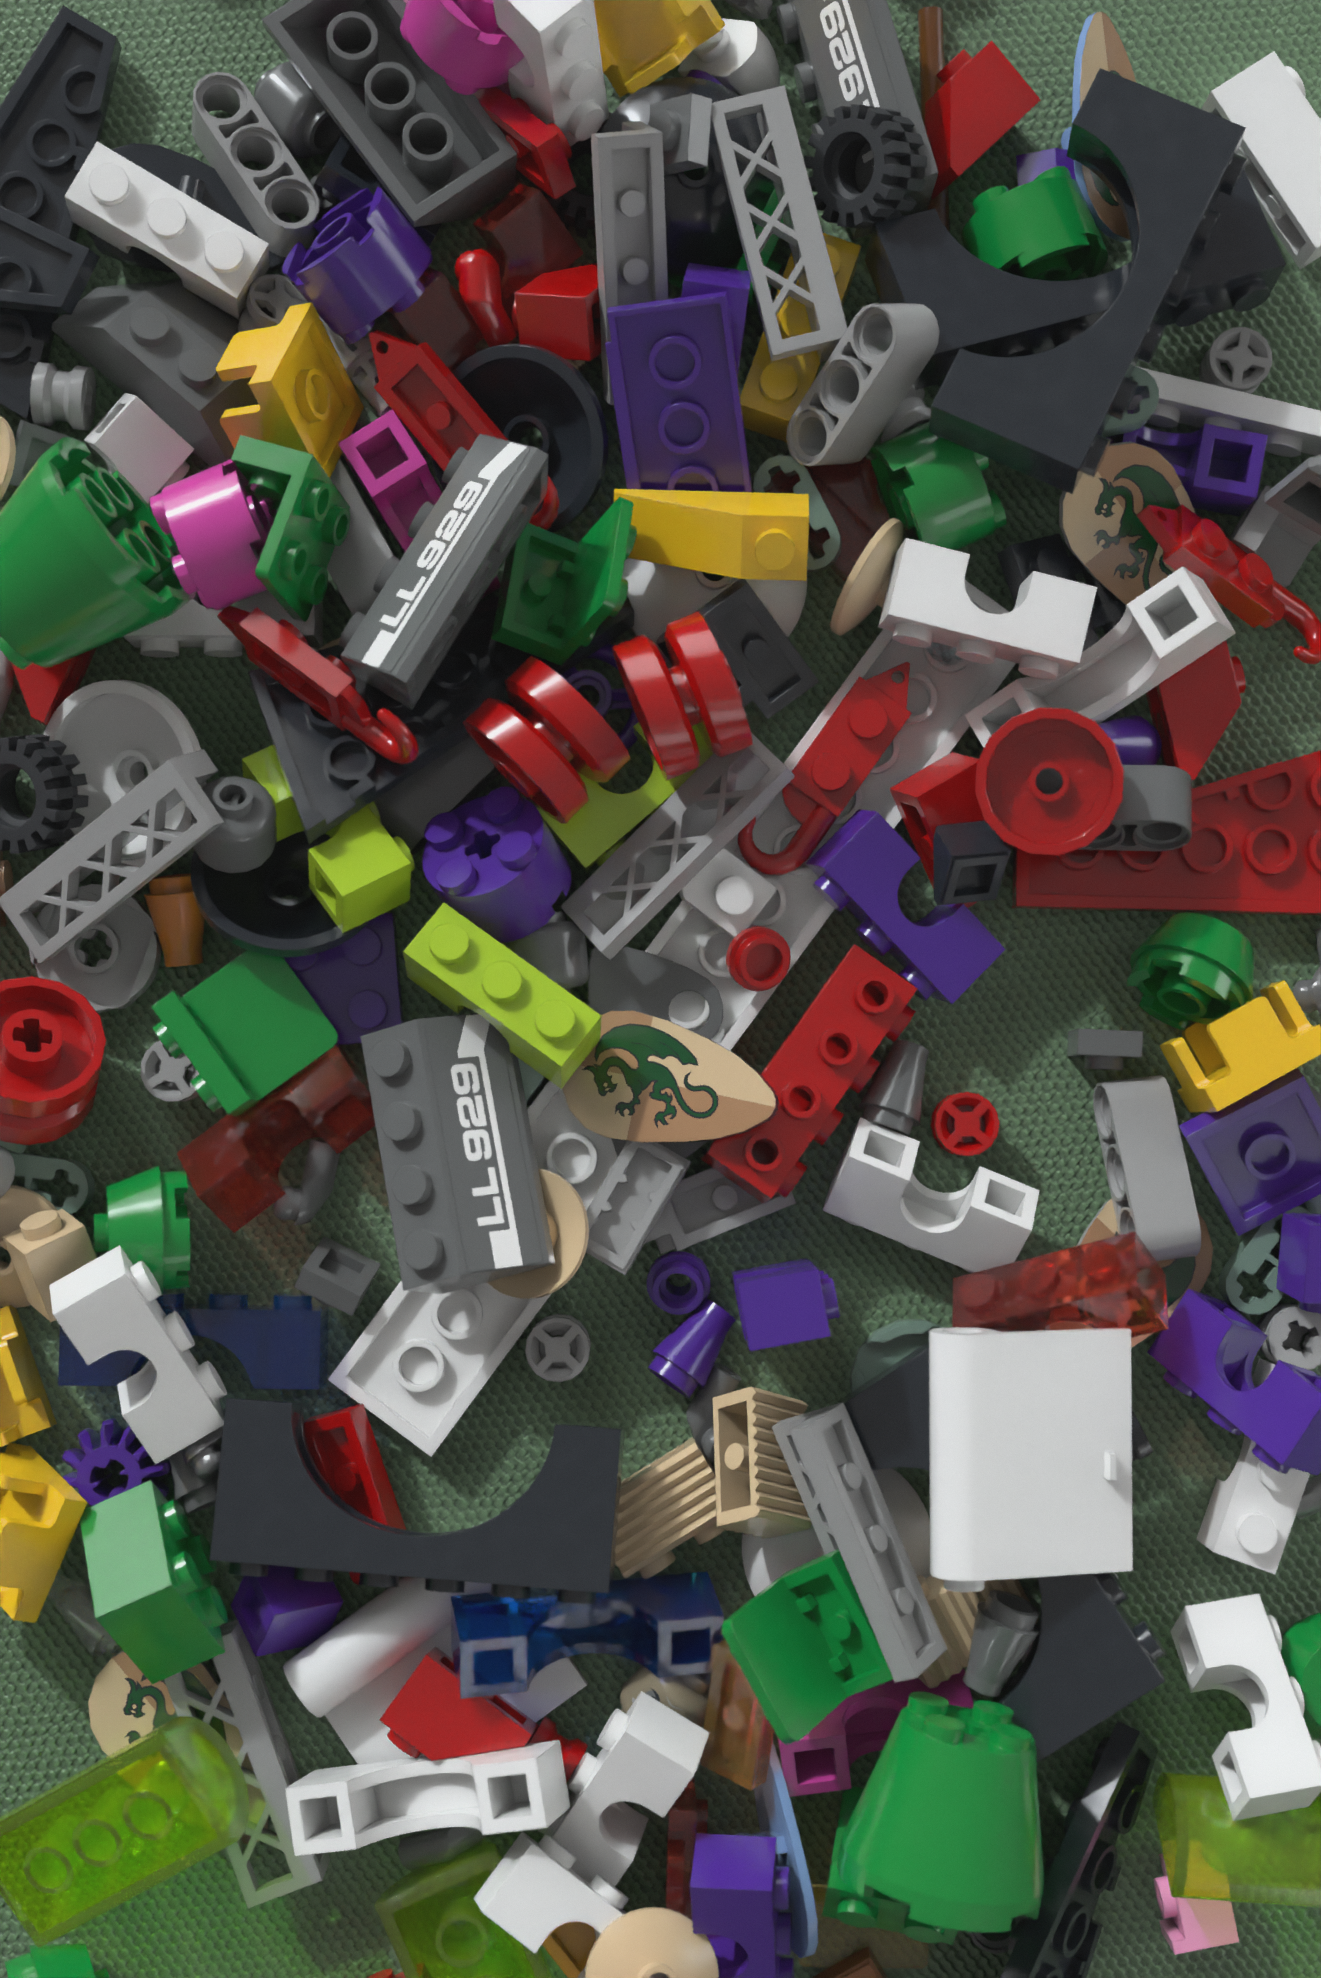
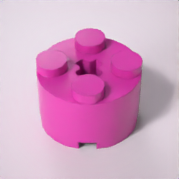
(460, 42)
(216, 533)

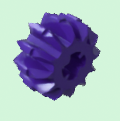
(104, 1450)

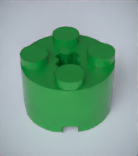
(1037, 229)
(936, 489)

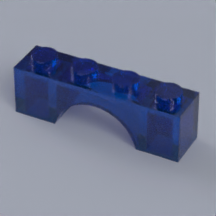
(276, 1343)
(655, 1621)

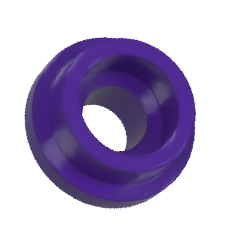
(678, 1299)

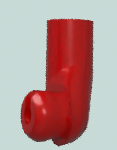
(481, 292)

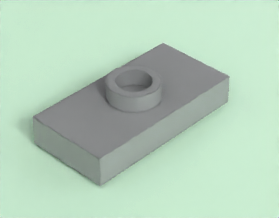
(632, 1202)

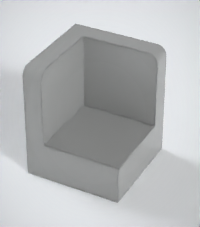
(1274, 538)

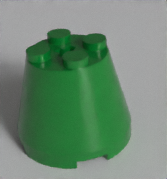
(79, 560)
(950, 1818)

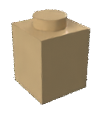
(46, 1250)

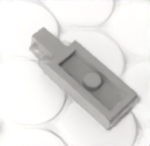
(707, 1207)

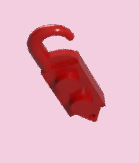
(438, 406)
(1234, 577)
(318, 681)
(835, 767)

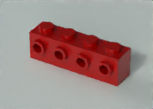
(813, 1071)

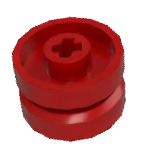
(690, 693)
(547, 740)
(1088, 791)
(47, 1059)

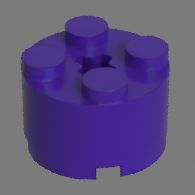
(360, 264)
(496, 864)

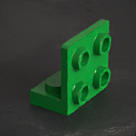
(307, 522)

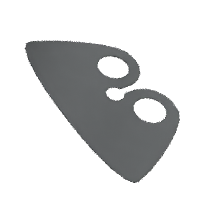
(647, 985)

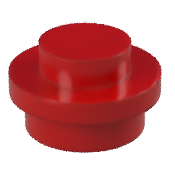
(758, 958)

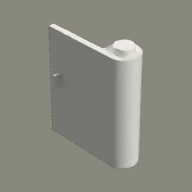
(1029, 1454)
(372, 1653)

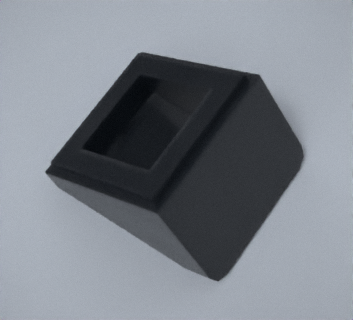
(967, 862)

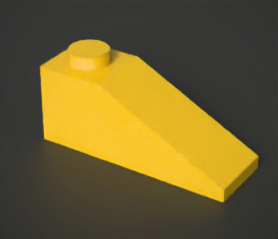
(722, 532)

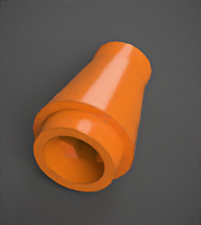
(176, 919)

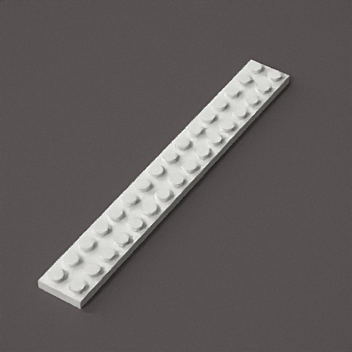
(436, 1351)

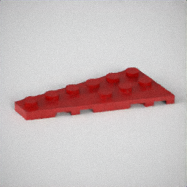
(1247, 854)

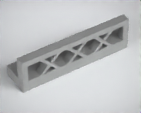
(628, 223)
(800, 225)
(675, 845)
(100, 848)
(854, 1518)
(270, 1759)

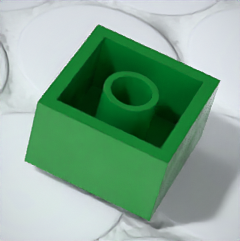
(152, 1582)

